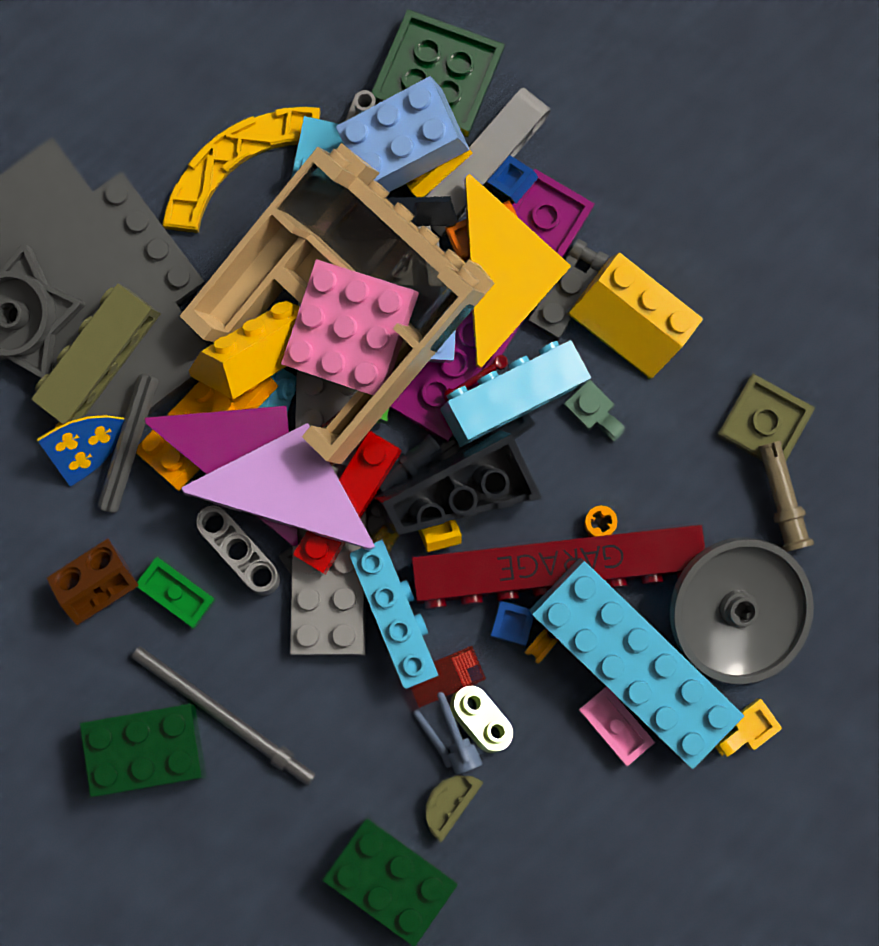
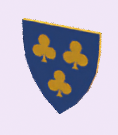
(81, 445)

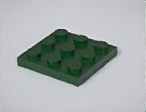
(452, 56)

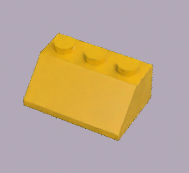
(635, 315)
(248, 353)

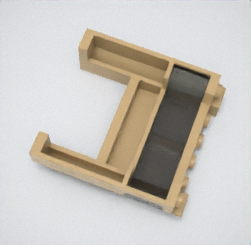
(342, 218)

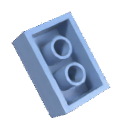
(405, 134)

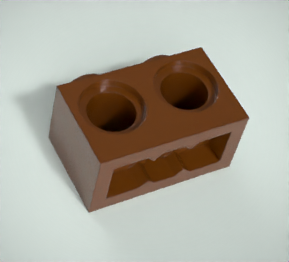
(92, 581)

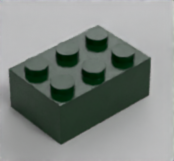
(143, 750)
(390, 882)

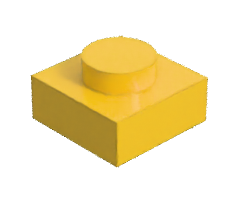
(441, 536)

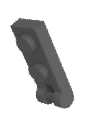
(552, 310)

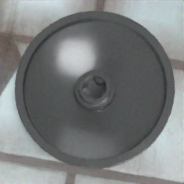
(741, 610)

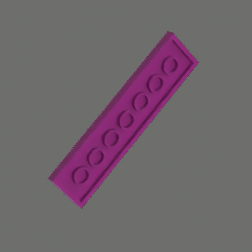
(556, 218)

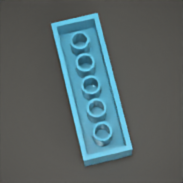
(636, 663)

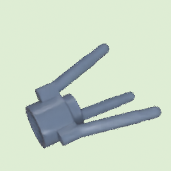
(462, 754)

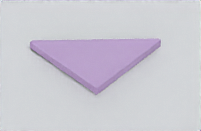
(287, 486)

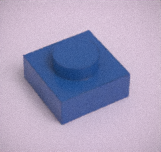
(512, 179)
(512, 623)

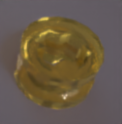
(389, 539)

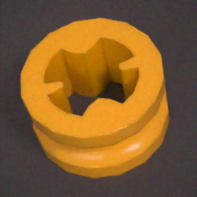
(604, 512)
(541, 646)

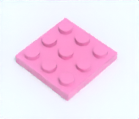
(348, 327)

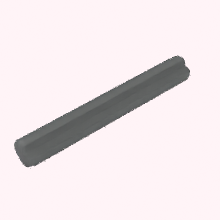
(127, 443)

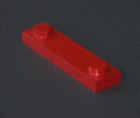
(361, 482)

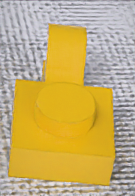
(752, 729)

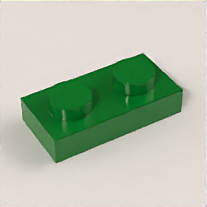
(175, 592)

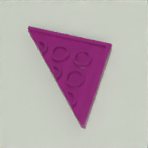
(222, 437)

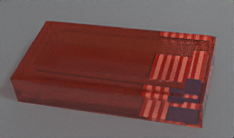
(454, 673)

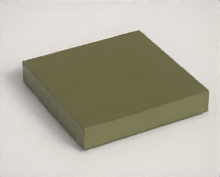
(765, 416)

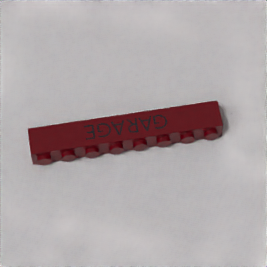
(540, 565)

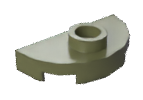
(449, 802)

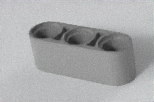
(229, 535)

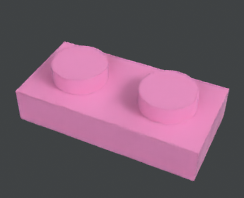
(616, 726)

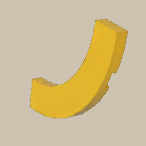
(224, 155)

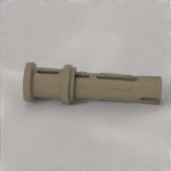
(788, 513)

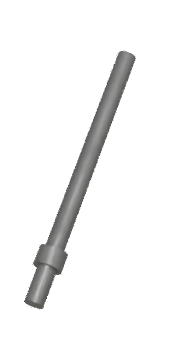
(280, 757)

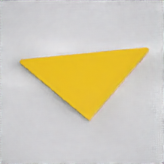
(515, 261)

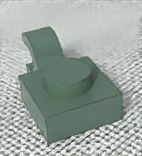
(592, 408)

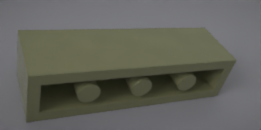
(95, 355)

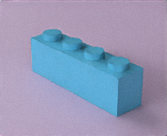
(515, 392)

